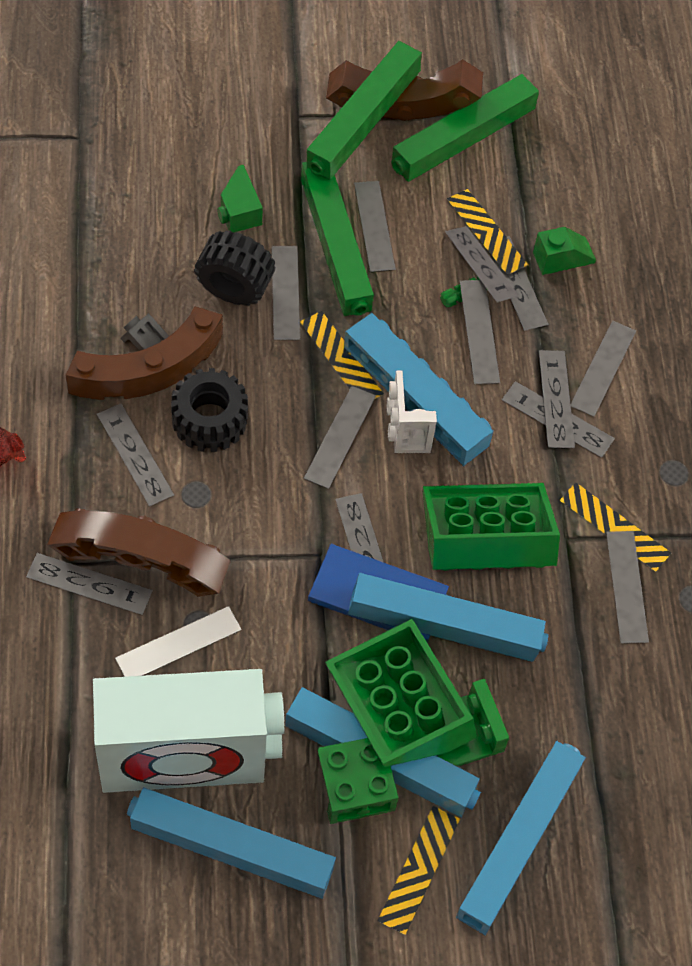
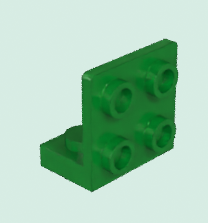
(489, 728)
(356, 781)

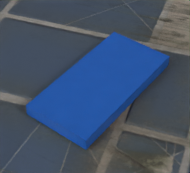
(339, 573)

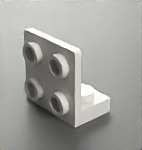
(409, 430)

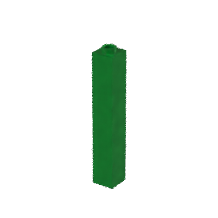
(363, 110)
(464, 128)
(338, 243)

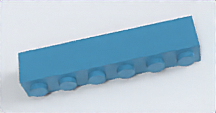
(384, 353)

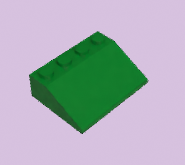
(490, 526)
(402, 696)

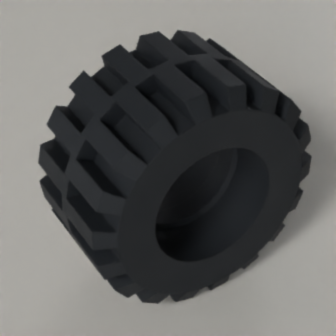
(235, 268)
(209, 430)

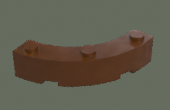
(423, 98)
(150, 368)
(142, 545)

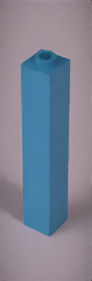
(448, 617)
(427, 777)
(520, 837)
(231, 842)

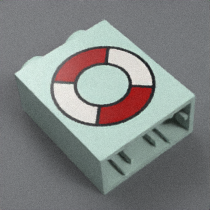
(185, 729)

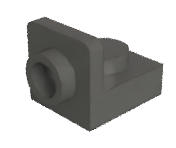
(144, 332)

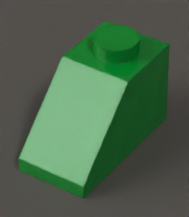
(240, 203)
(562, 250)

